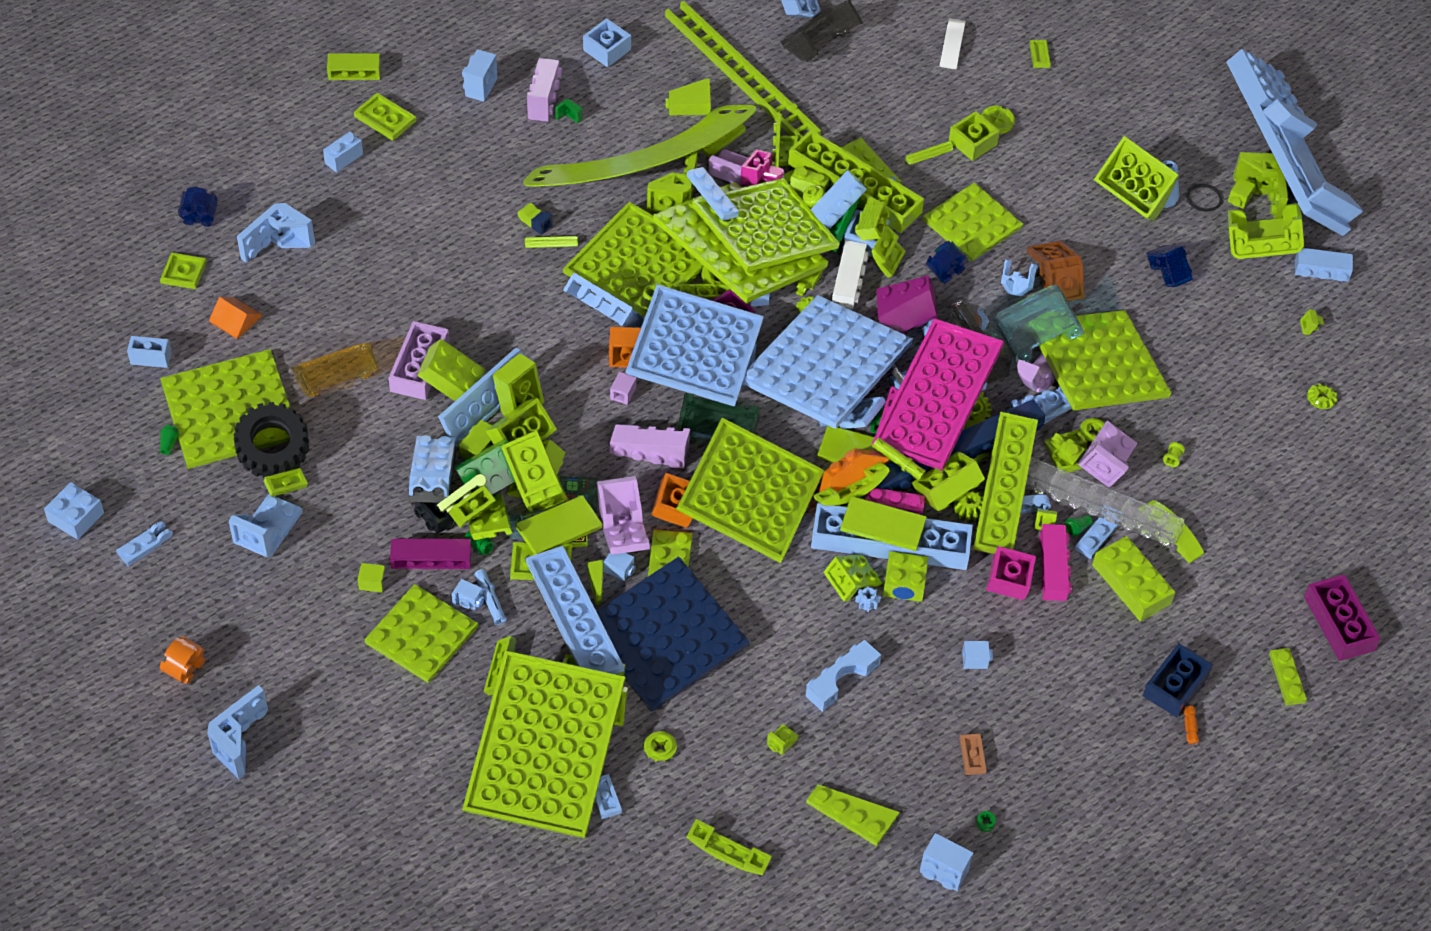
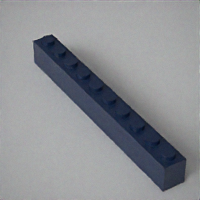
(971, 442)

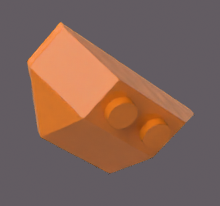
(850, 468)

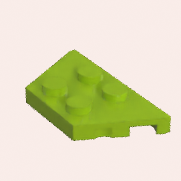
(491, 521)

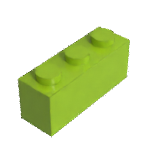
(353, 66)

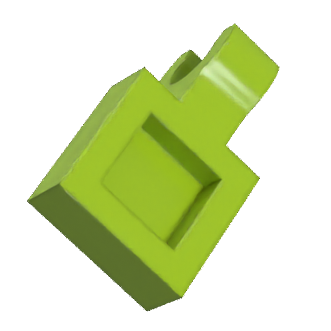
(1069, 450)

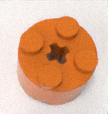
(183, 659)

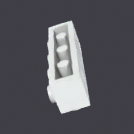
(849, 274)

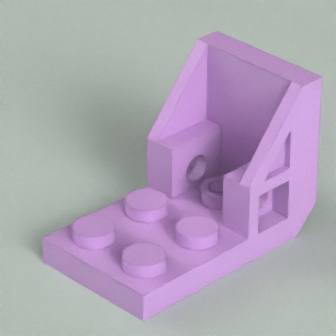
(1108, 454)
(622, 515)

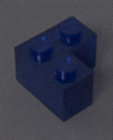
(1172, 263)

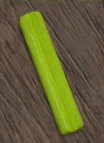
(929, 152)
(552, 241)

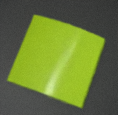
(888, 252)
(1060, 463)

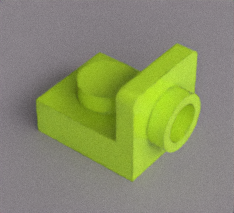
(781, 739)

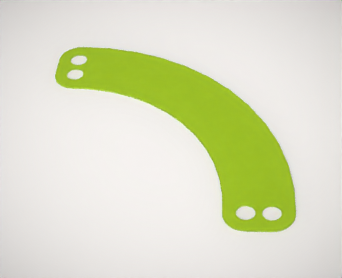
(702, 134)

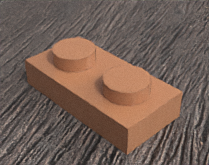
(972, 754)

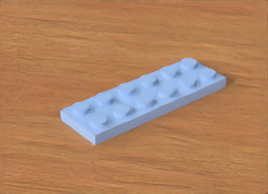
(474, 405)

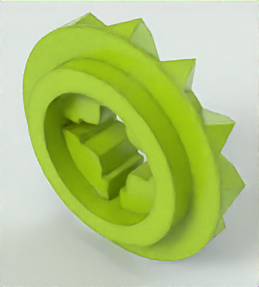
(1322, 402)
(1088, 425)
(660, 738)

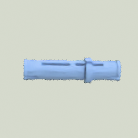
(490, 596)

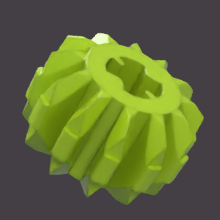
(969, 505)

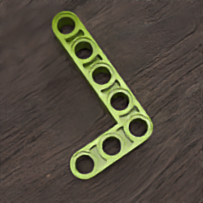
(709, 290)

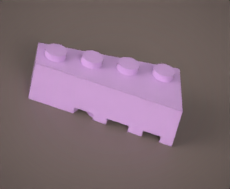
(543, 89)

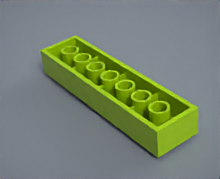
(828, 159)

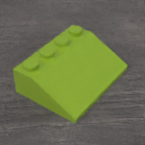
(1137, 178)

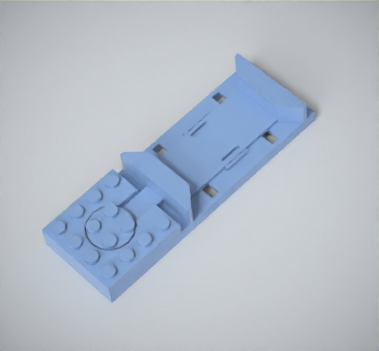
(1284, 130)

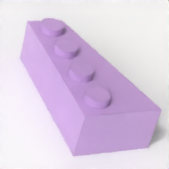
(651, 445)

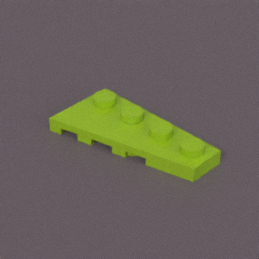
(856, 814)

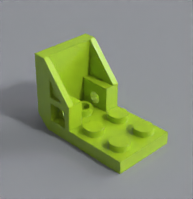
(1260, 170)
(666, 191)
(534, 473)

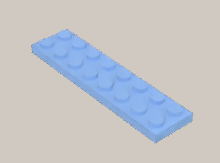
(573, 611)

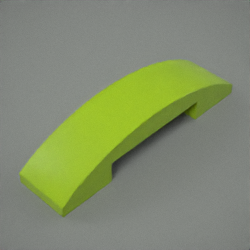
(874, 476)
(1187, 543)
(727, 850)

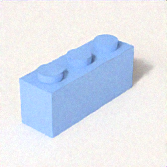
(838, 199)
(1324, 264)

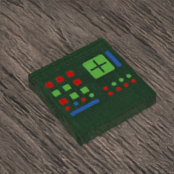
(581, 486)

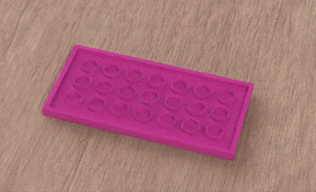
(939, 393)

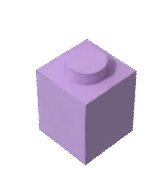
(623, 388)

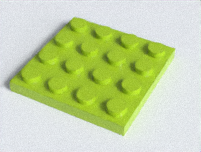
(972, 221)
(421, 633)

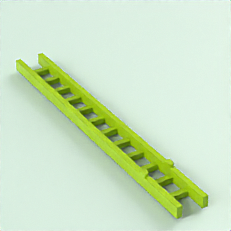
(742, 63)

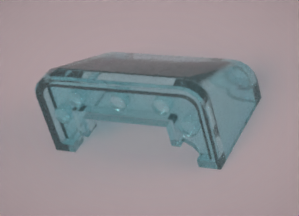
(1036, 322)

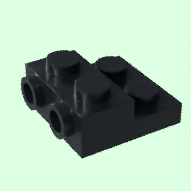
(433, 516)

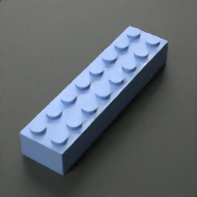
(941, 541)

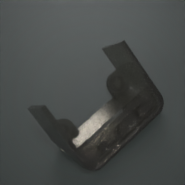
(821, 30)
(974, 318)

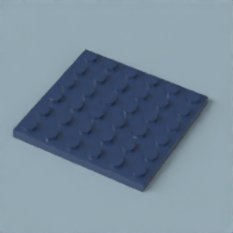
(669, 633)

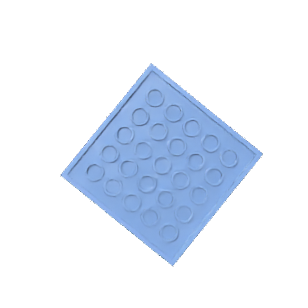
(695, 345)

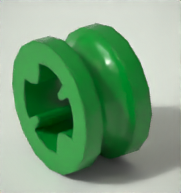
(983, 815)

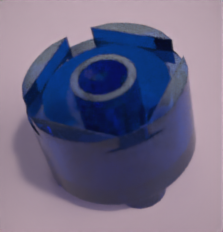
(197, 206)
(947, 261)

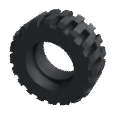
(271, 417)

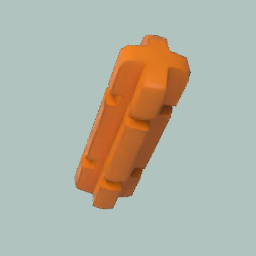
(1191, 724)

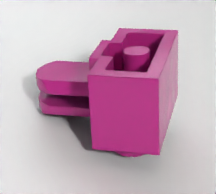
(759, 169)

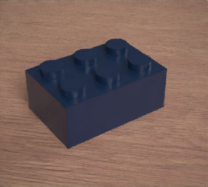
(1177, 680)

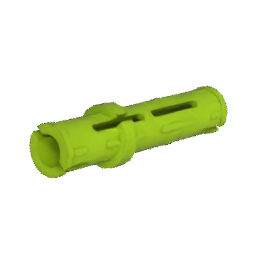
(894, 455)

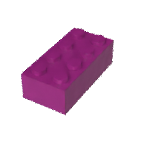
(1342, 617)

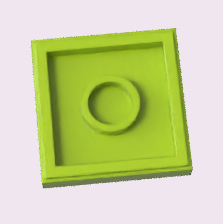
(183, 270)

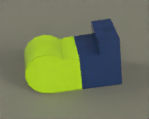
(535, 218)

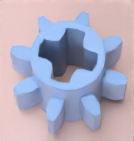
(867, 599)

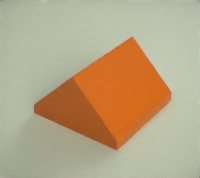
(233, 316)

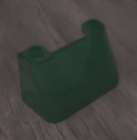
(704, 416)

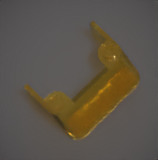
(335, 368)

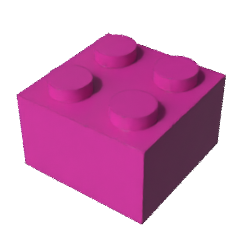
(1010, 573)

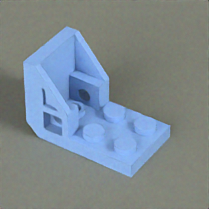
(278, 219)
(267, 526)
(227, 729)

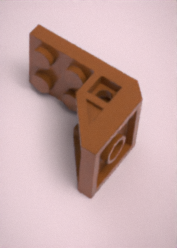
(1060, 267)

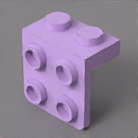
(727, 166)

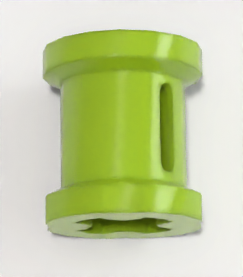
(1174, 454)

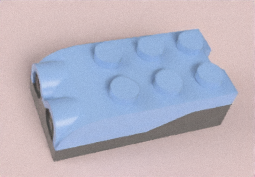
(432, 469)

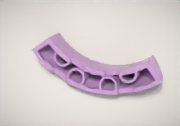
(1036, 375)

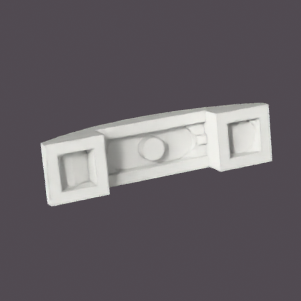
(952, 43)

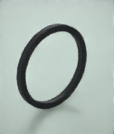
(1204, 209)

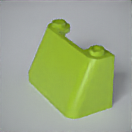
(1266, 236)

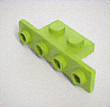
(782, 144)

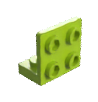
(850, 574)

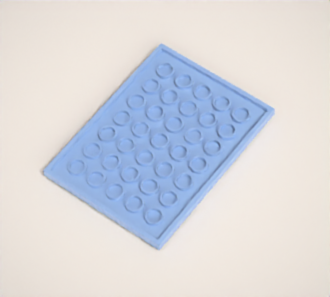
(826, 361)

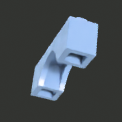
(860, 660)

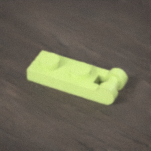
(462, 492)

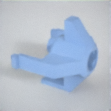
(1016, 283)

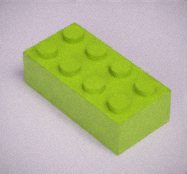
(1133, 578)

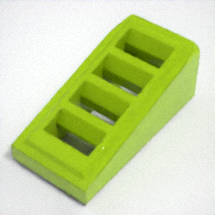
(595, 576)

